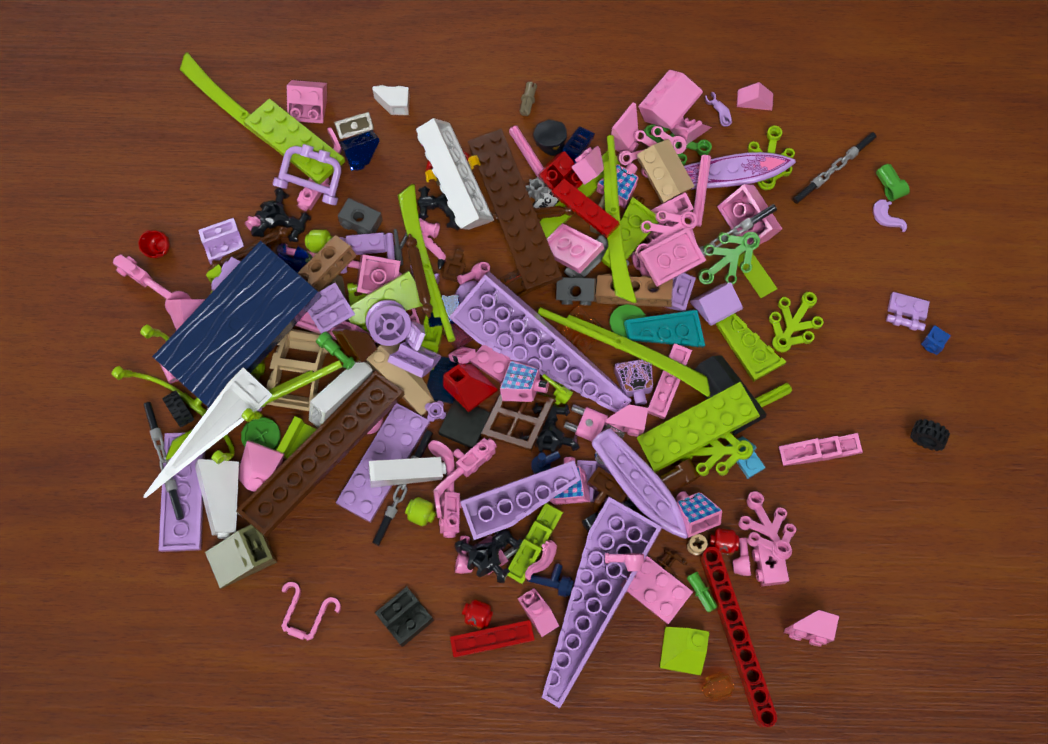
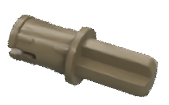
(528, 98)

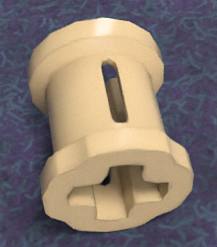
(700, 539)

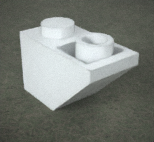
(393, 99)

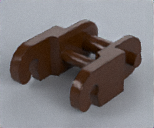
(674, 557)

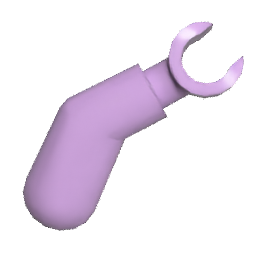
(724, 113)

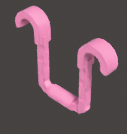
(299, 633)

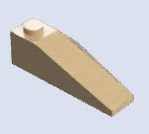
(414, 387)

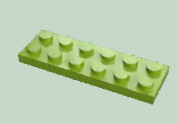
(284, 131)
(698, 426)

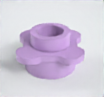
(430, 407)

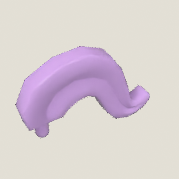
(881, 215)

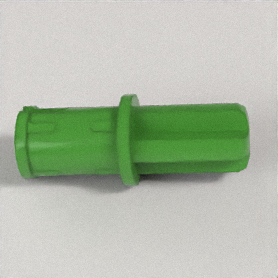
(702, 592)

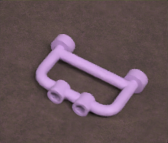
(322, 156)

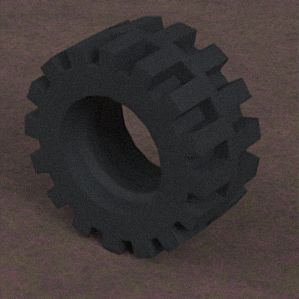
(178, 408)
(930, 434)

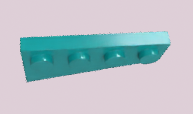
(672, 328)

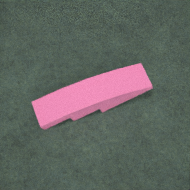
(820, 450)

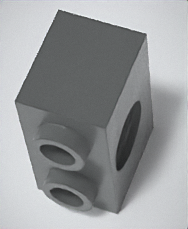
(352, 211)
(565, 288)

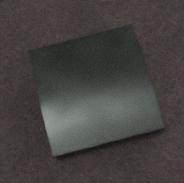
(464, 426)
(404, 616)

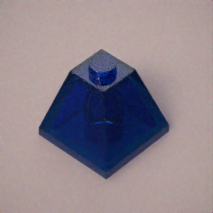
(359, 149)

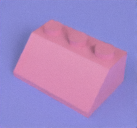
(669, 100)
(745, 204)

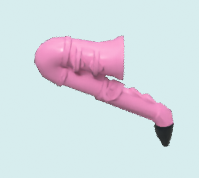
(432, 230)

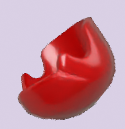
(154, 244)

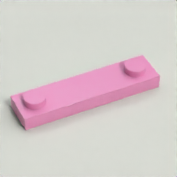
(668, 384)

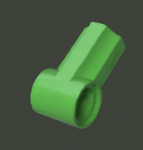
(893, 185)

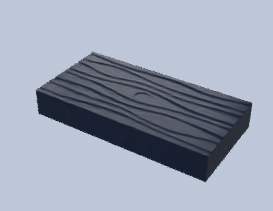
(237, 324)

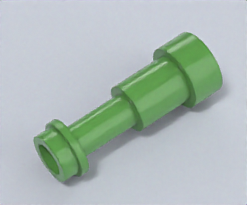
(325, 341)

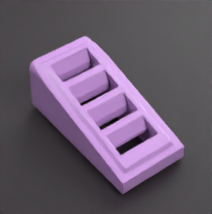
(415, 335)

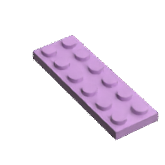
(393, 441)
(187, 532)

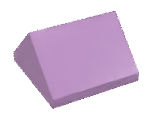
(717, 303)

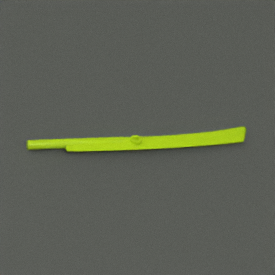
(201, 80)
(410, 216)
(619, 269)
(655, 358)
(277, 392)

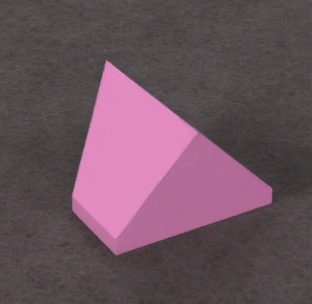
(689, 129)

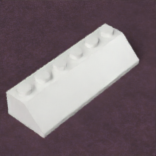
(454, 174)

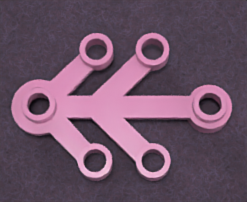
(648, 141)
(667, 230)
(768, 528)

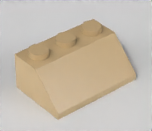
(665, 171)

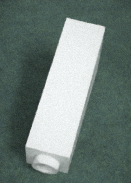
(337, 392)
(405, 471)
(219, 494)

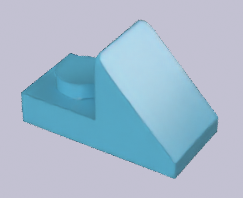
(751, 465)

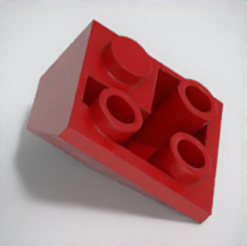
(558, 169)
(468, 385)

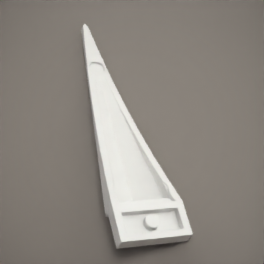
(222, 416)

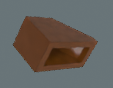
(355, 344)

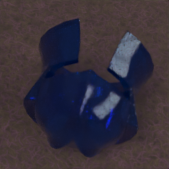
(301, 257)

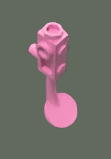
(308, 197)
(128, 267)
(465, 465)
(449, 500)

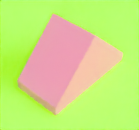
(755, 97)

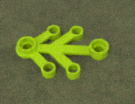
(771, 149)
(793, 324)
(718, 451)

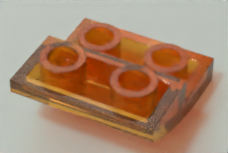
(579, 340)

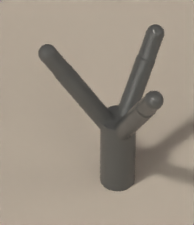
(398, 249)

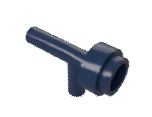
(543, 462)
(565, 585)

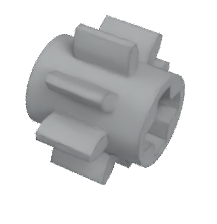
(536, 184)

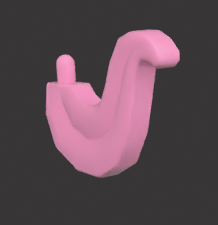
(548, 555)

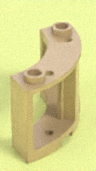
(297, 340)

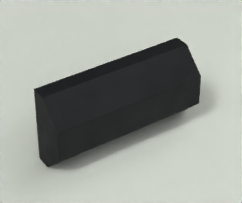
(721, 377)

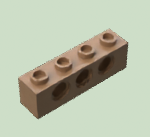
(327, 263)
(644, 297)

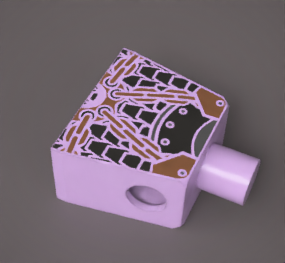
(635, 379)

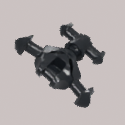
(431, 203)
(274, 215)
(550, 436)
(486, 555)

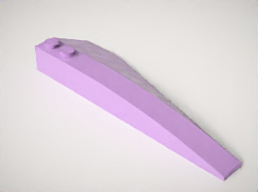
(511, 327)
(597, 592)

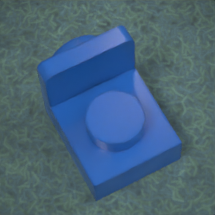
(935, 340)

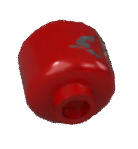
(725, 541)
(477, 614)

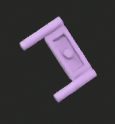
(371, 244)

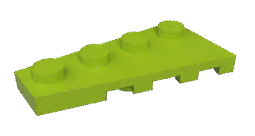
(631, 228)
(399, 289)
(748, 347)

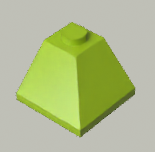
(684, 650)

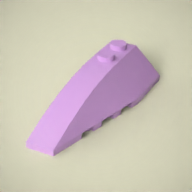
(514, 501)

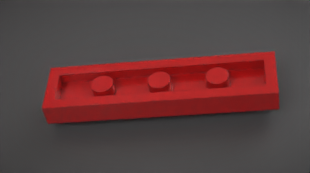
(585, 208)
(492, 639)

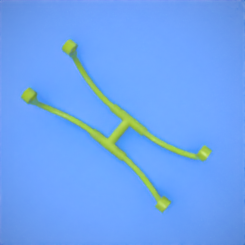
(248, 415)

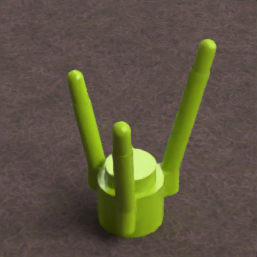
(562, 393)

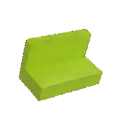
(295, 437)

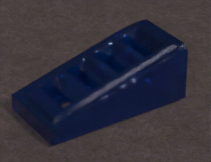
(573, 152)

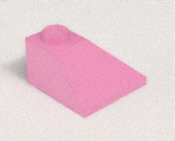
(624, 130)
(375, 272)
(258, 465)

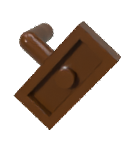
(606, 486)

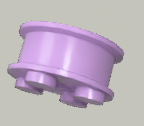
(388, 322)

